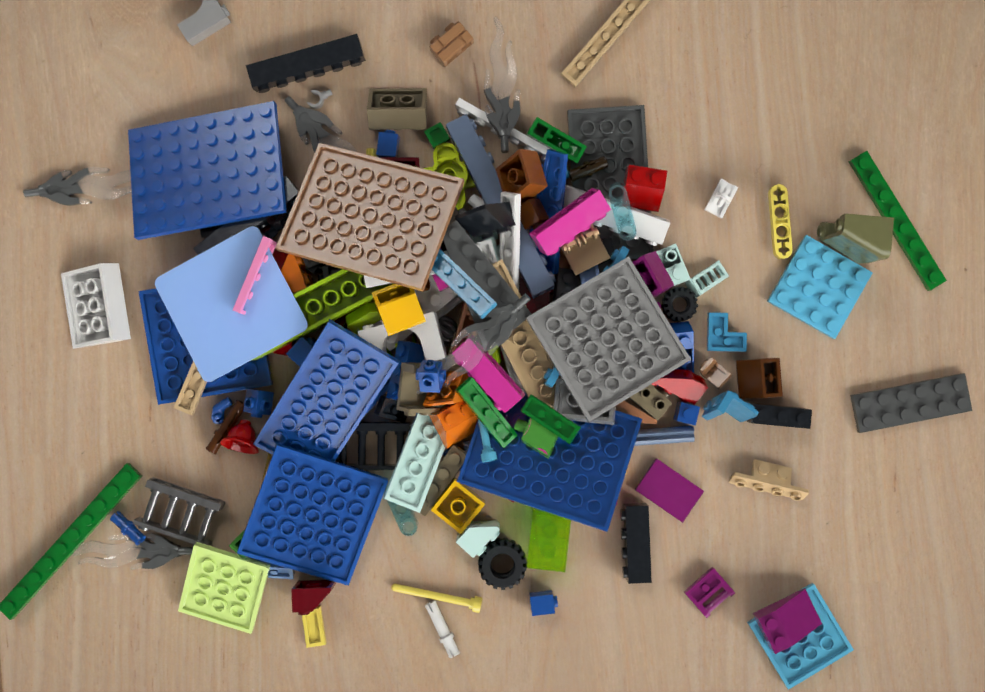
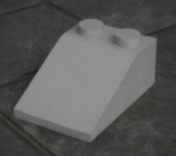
(567, 406)

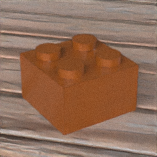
(522, 174)

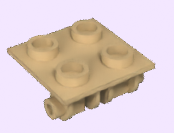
(585, 251)

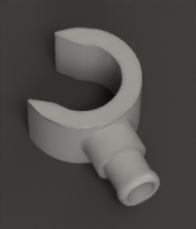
(323, 95)

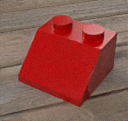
(645, 187)

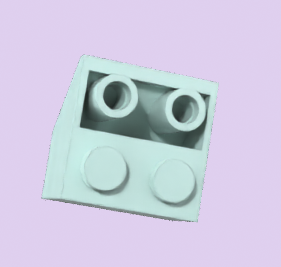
(674, 264)
(477, 536)

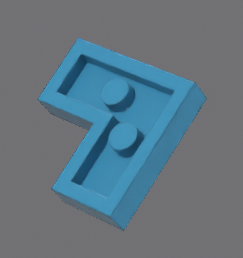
(720, 339)

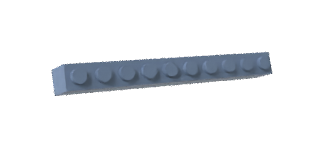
(486, 180)

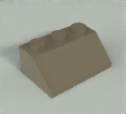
(397, 109)

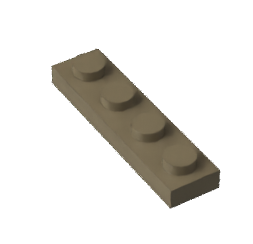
(443, 476)

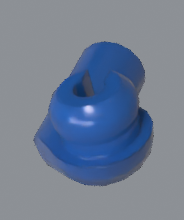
(219, 410)

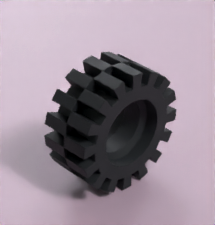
(690, 300)

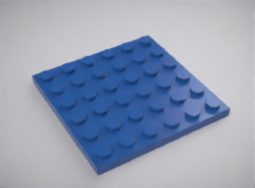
(173, 361)
(312, 515)

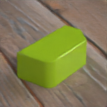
(362, 316)

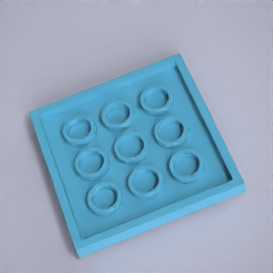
(819, 287)
(812, 652)

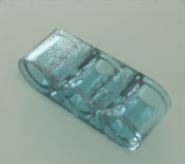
(626, 220)
(404, 517)

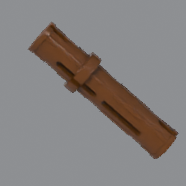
(225, 427)

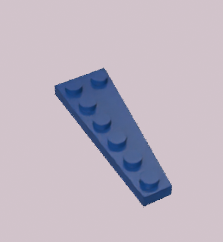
(553, 195)

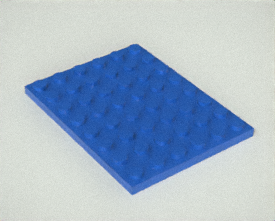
(206, 171)
(576, 481)

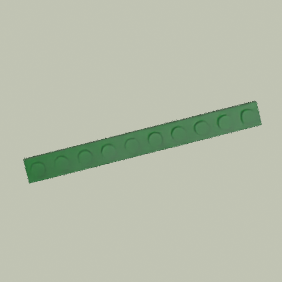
(69, 541)

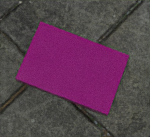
(669, 490)

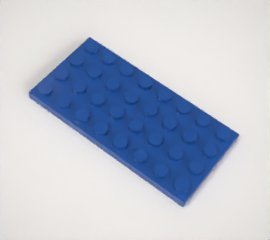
(328, 394)

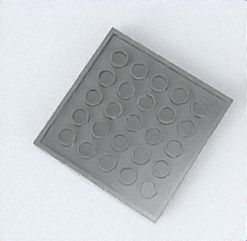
(608, 339)

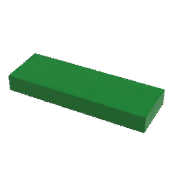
(550, 419)

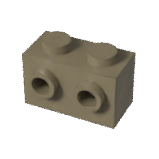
(652, 401)

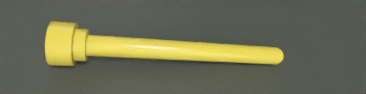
(473, 603)

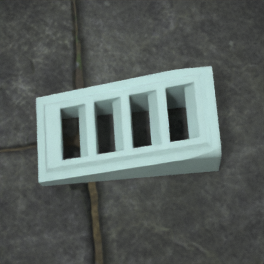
(697, 286)

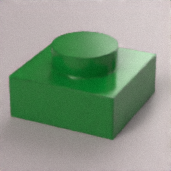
(437, 135)

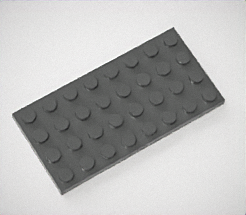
(621, 138)

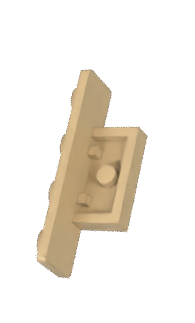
(771, 479)

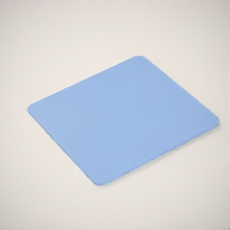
(202, 301)

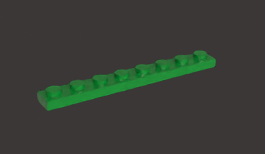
(902, 228)

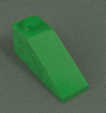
(556, 139)

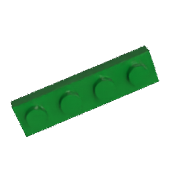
(486, 412)

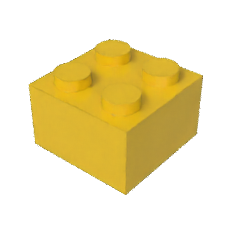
(458, 506)

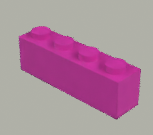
(570, 221)
(495, 382)

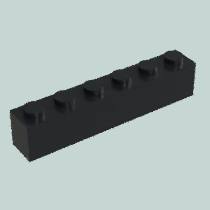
(306, 63)

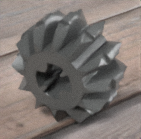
(448, 329)

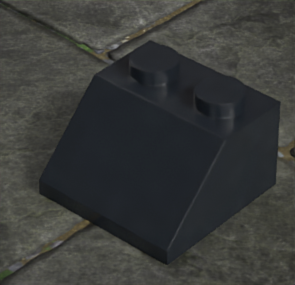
(487, 219)

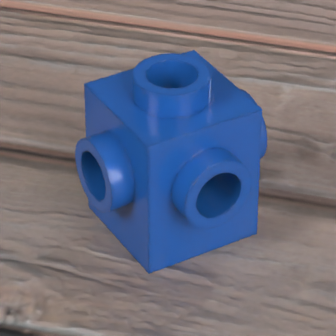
(431, 376)
(258, 402)

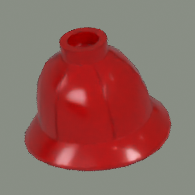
(241, 438)

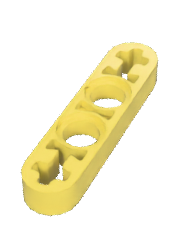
(776, 222)

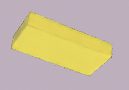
(314, 628)

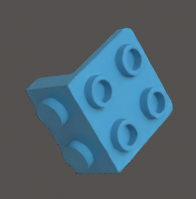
(731, 404)

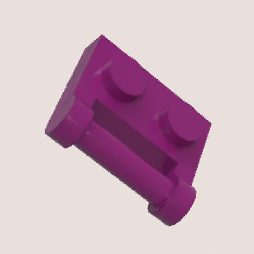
(705, 588)

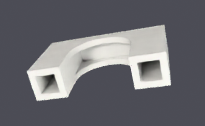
(428, 333)

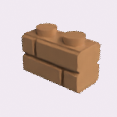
(451, 43)

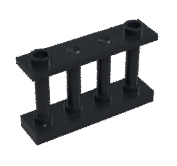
(381, 430)

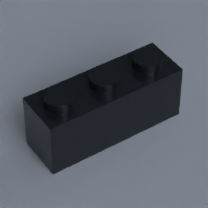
(782, 416)

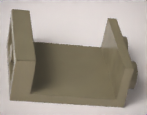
(408, 399)

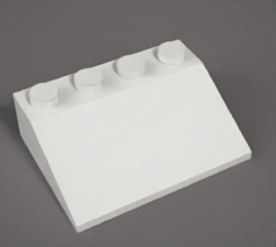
(95, 305)

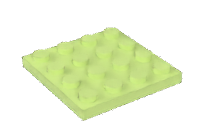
(223, 587)

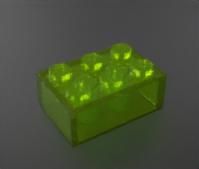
(548, 541)

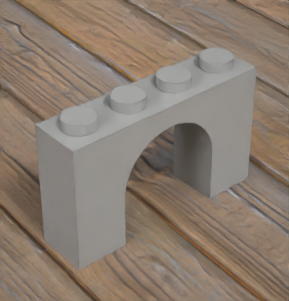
(205, 21)

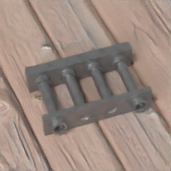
(176, 493)

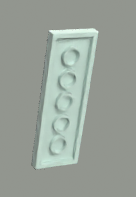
(416, 464)

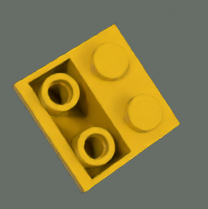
(398, 308)

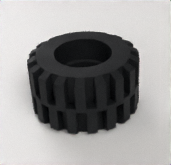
(507, 579)

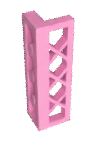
(253, 274)

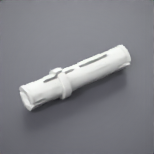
(442, 629)

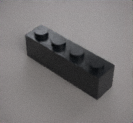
(637, 543)

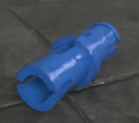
(127, 528)

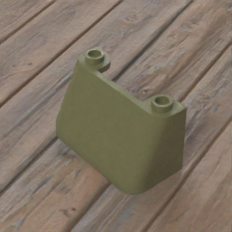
(859, 236)

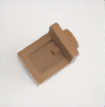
(714, 373)

